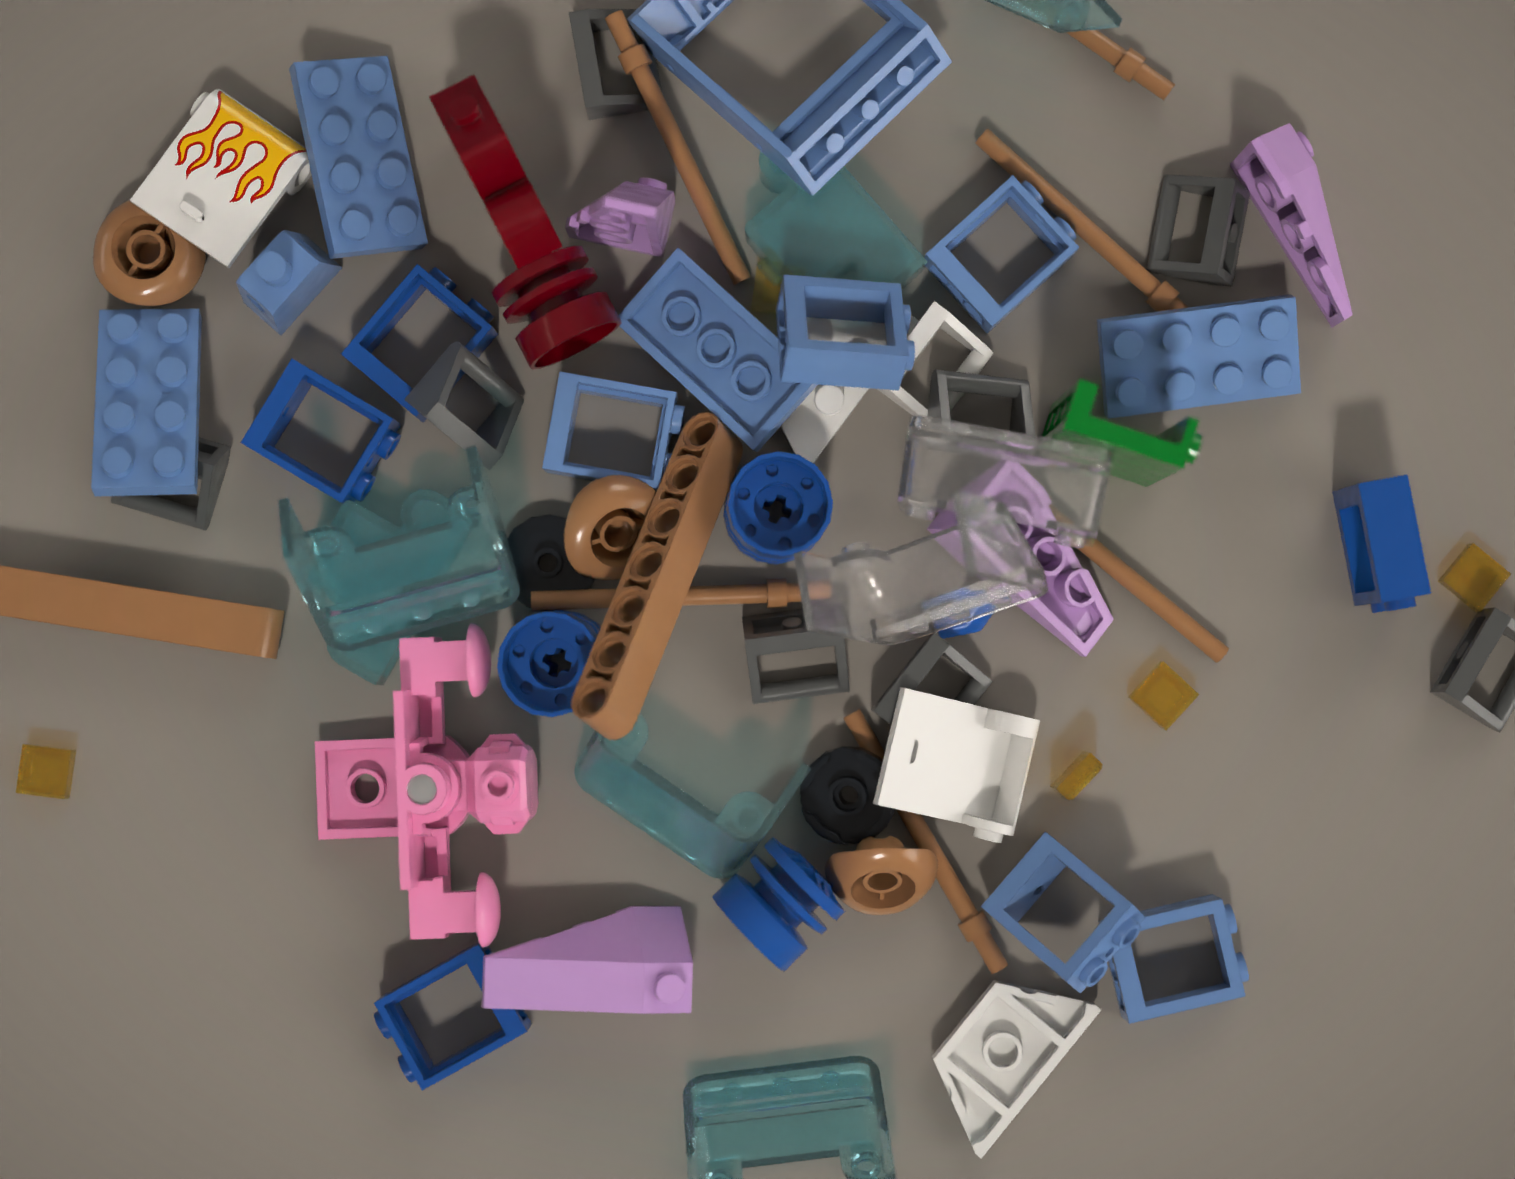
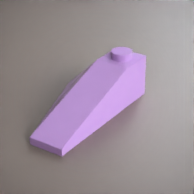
(1290, 199)
(627, 218)
(1073, 604)
(610, 965)

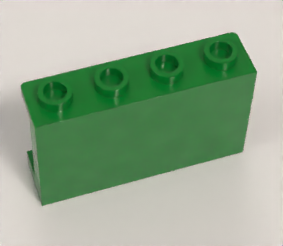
(1135, 454)

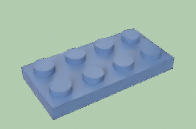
(358, 156)
(713, 349)
(1199, 356)
(147, 402)

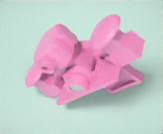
(431, 787)

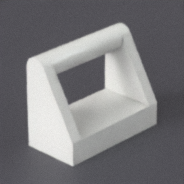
(934, 319)

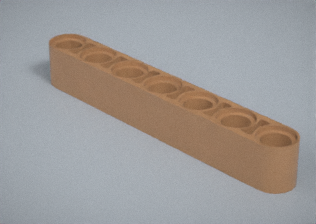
(657, 577)
(140, 612)

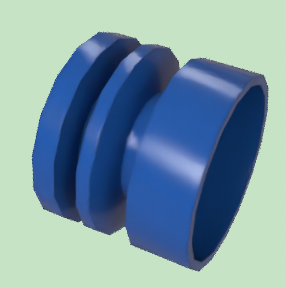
(804, 499)
(527, 666)
(778, 903)

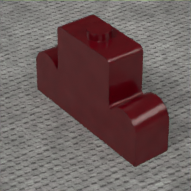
(495, 171)

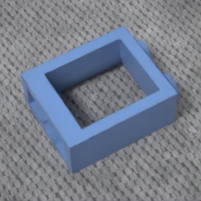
(965, 288)
(842, 362)
(564, 418)
(1028, 883)
(1232, 964)

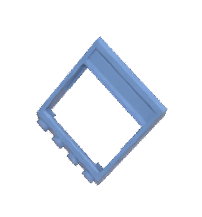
(838, 115)

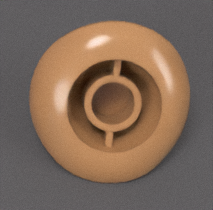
(144, 259)
(606, 525)
(881, 875)

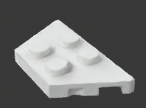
(828, 407)
(1006, 1053)

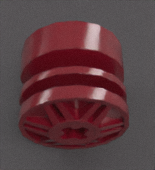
(552, 299)

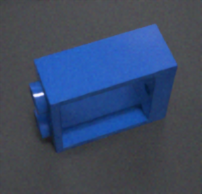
(394, 308)
(282, 406)
(1382, 543)
(414, 1058)

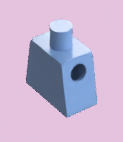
(286, 279)

